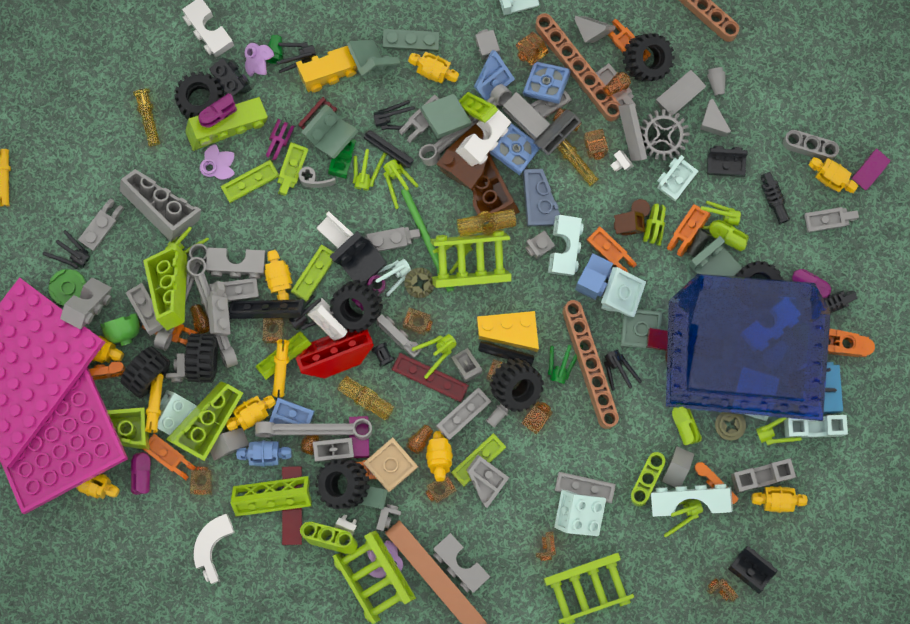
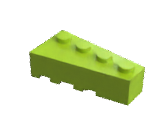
(248, 115)
(167, 285)
(205, 423)
(130, 427)

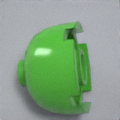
(121, 329)

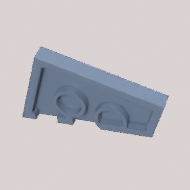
(538, 199)

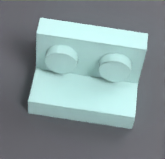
(623, 292)

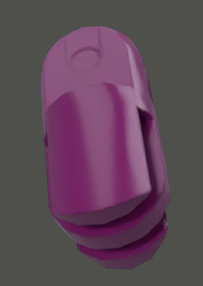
(217, 111)
(278, 139)
(803, 275)
(140, 473)

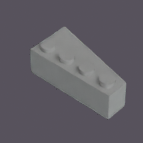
(159, 205)

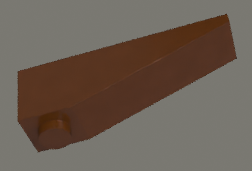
(457, 168)
(491, 192)

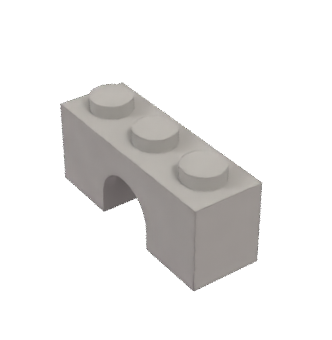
(252, 265)
(92, 299)
(763, 476)
(472, 577)

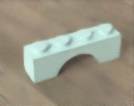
(717, 499)

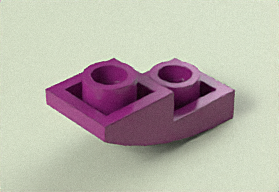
(871, 169)
(360, 447)

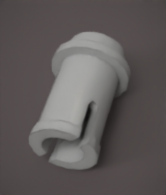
(497, 415)

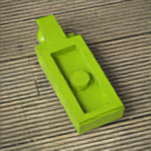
(291, 166)

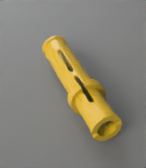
(4, 177)
(281, 361)
(153, 411)

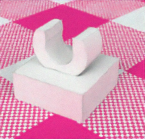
(622, 161)
(345, 525)

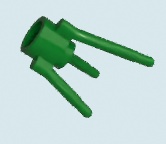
(561, 374)

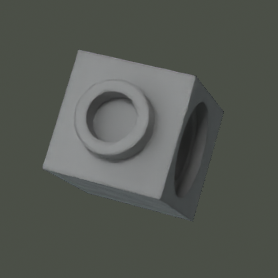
(486, 42)

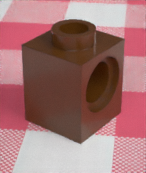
(629, 223)

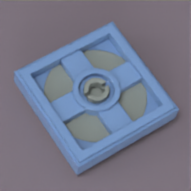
(546, 82)
(515, 149)

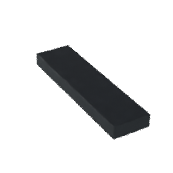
(266, 309)

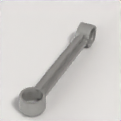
(498, 96)
(164, 337)
(227, 352)
(270, 429)

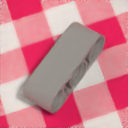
(819, 143)

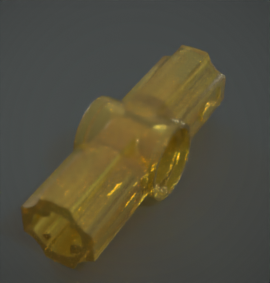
(476, 224)
(366, 398)

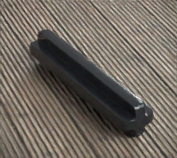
(388, 149)
(503, 352)

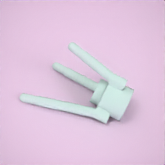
(399, 268)

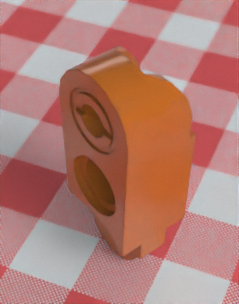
(860, 345)

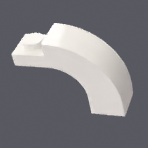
(206, 540)

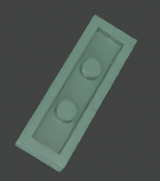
(410, 40)

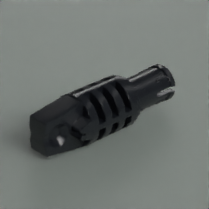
(774, 197)
(840, 300)

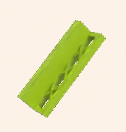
(270, 499)

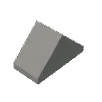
(592, 29)
(714, 121)
(467, 365)
(229, 443)
(333, 450)
(678, 467)

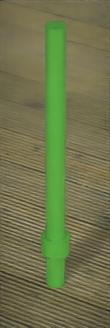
(423, 231)

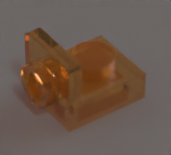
(537, 417)
(547, 543)
(725, 592)

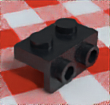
(229, 77)
(726, 161)
(752, 569)

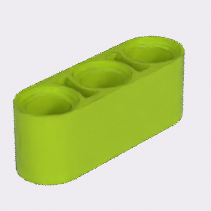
(651, 470)
(336, 542)

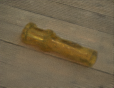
(145, 108)
(590, 178)

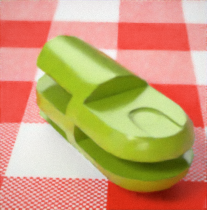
(655, 225)
(731, 235)
(686, 425)

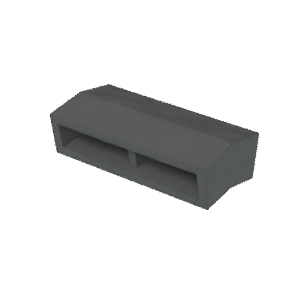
(557, 132)

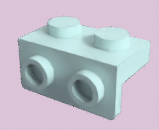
(677, 178)

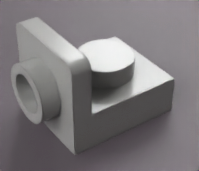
(539, 245)
(179, 366)
(384, 520)

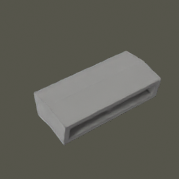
(680, 93)
(525, 116)

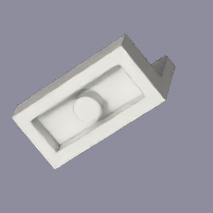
(334, 230)
(323, 317)

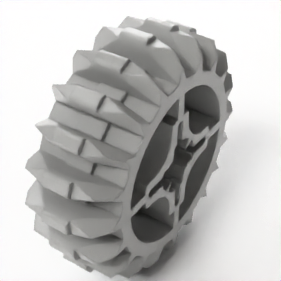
(677, 124)

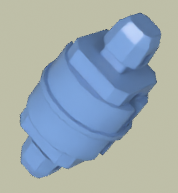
(264, 453)

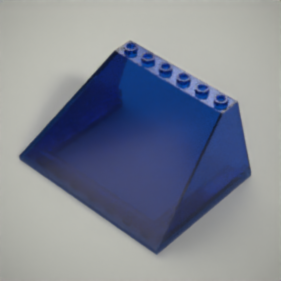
(748, 347)

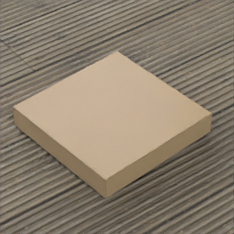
(390, 464)

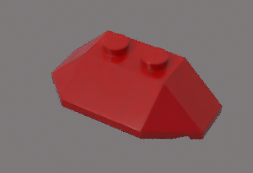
(330, 356)

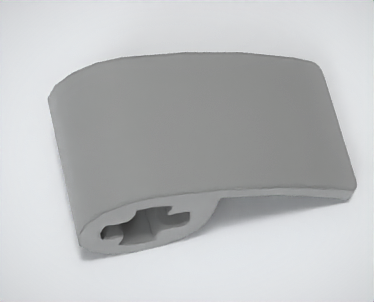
(312, 182)

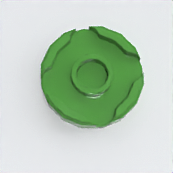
(63, 294)

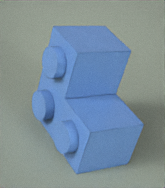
(593, 278)

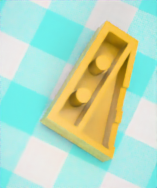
(327, 69)
(510, 329)

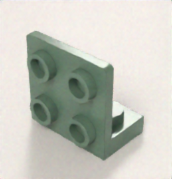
(369, 59)
(329, 132)
(715, 261)

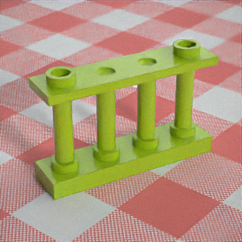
(481, 275)
(592, 570)
(393, 577)

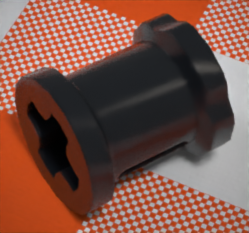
(383, 354)

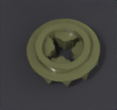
(411, 279)
(732, 434)

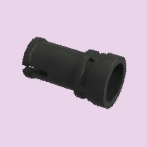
(701, 238)

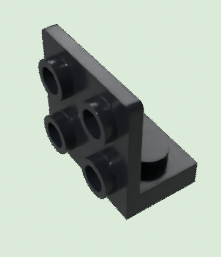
(359, 257)

